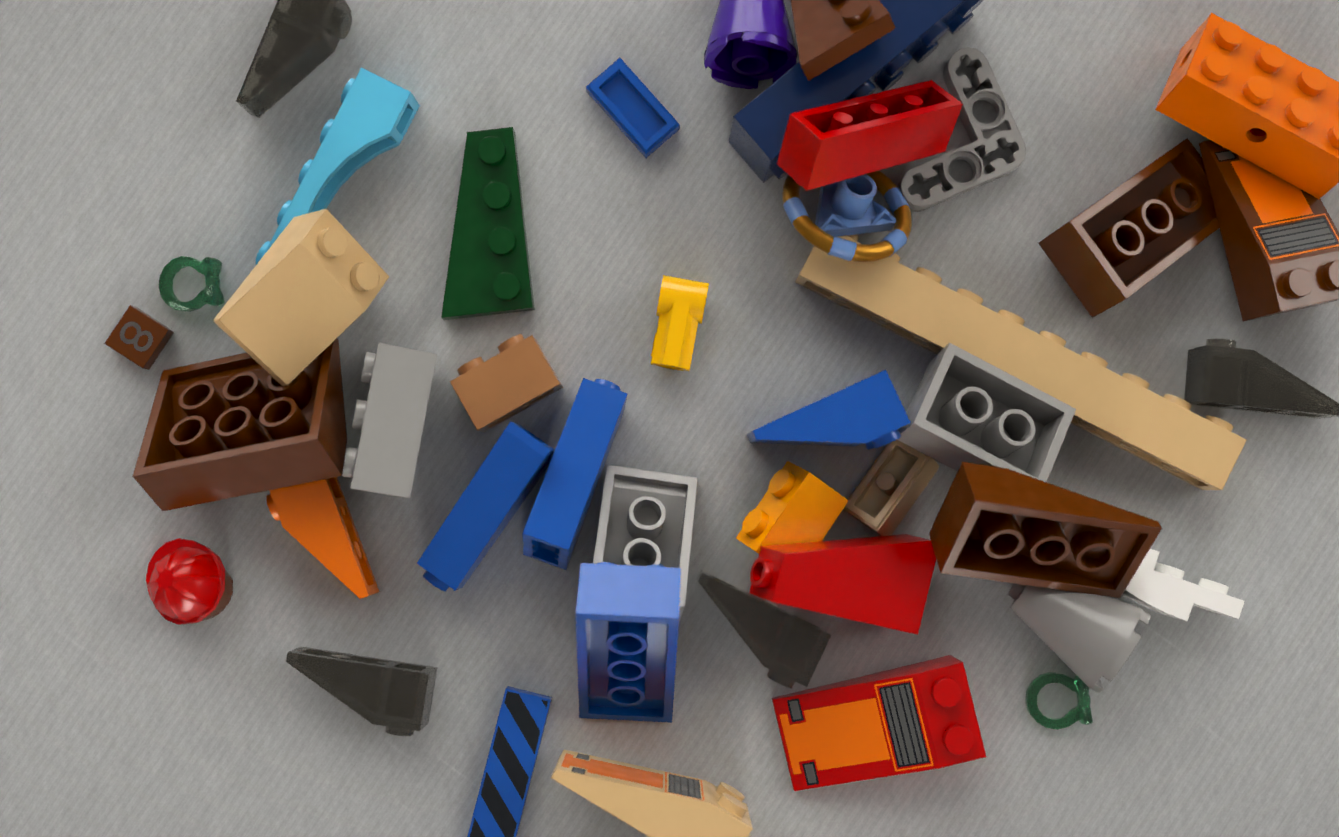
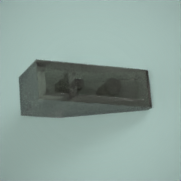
(292, 46)
(1248, 381)
(776, 637)
(375, 688)

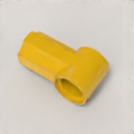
(679, 312)

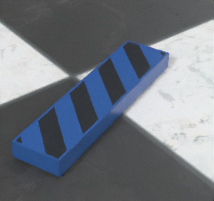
(510, 764)

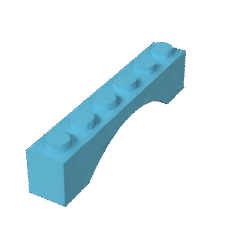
(367, 124)

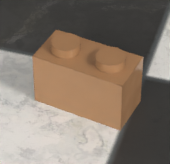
(505, 382)

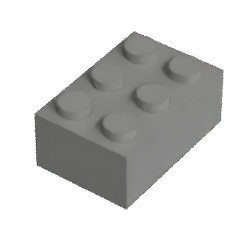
(984, 417)
(390, 420)

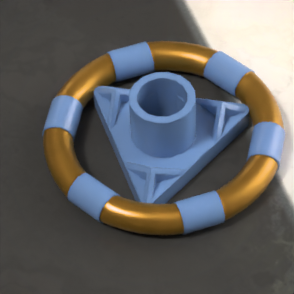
(850, 210)

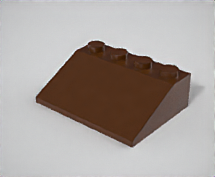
(238, 432)

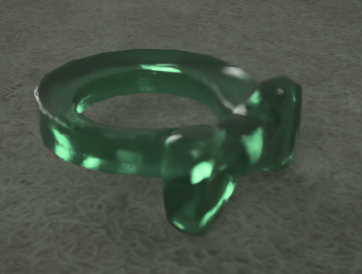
(210, 295)
(1081, 712)

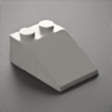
(647, 520)

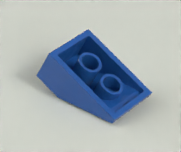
(851, 417)

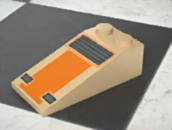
(654, 799)

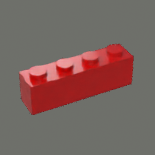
(867, 134)

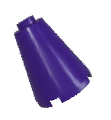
(750, 43)

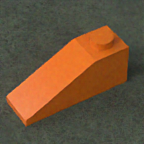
(323, 525)

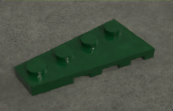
(489, 238)

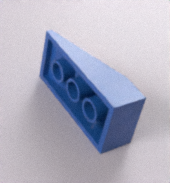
(627, 641)

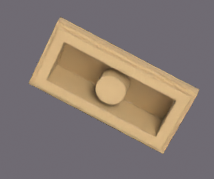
(891, 487)

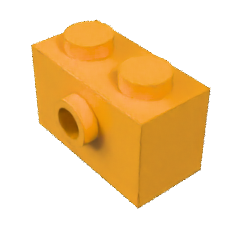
(792, 510)

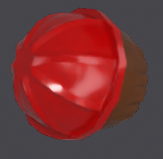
(188, 582)

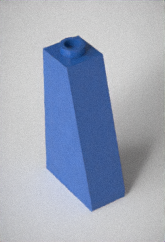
(574, 473)
(485, 507)

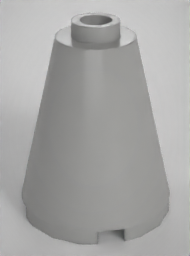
(1082, 629)

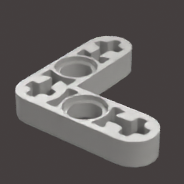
(982, 136)

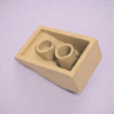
(301, 295)

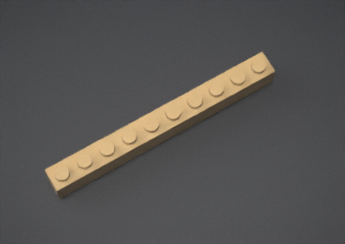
(1105, 403)

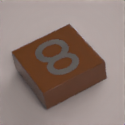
(139, 337)

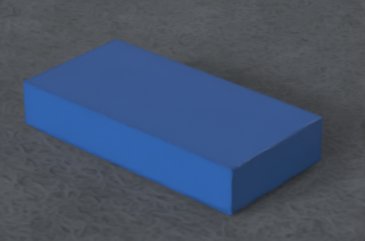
(632, 107)

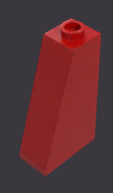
(856, 579)

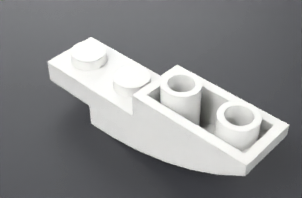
(1164, 591)

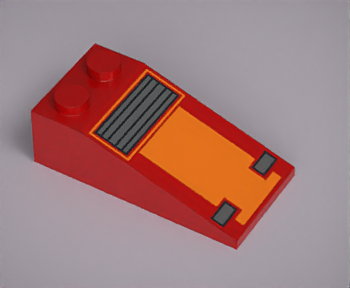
(880, 725)

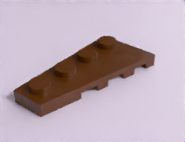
(835, 30)

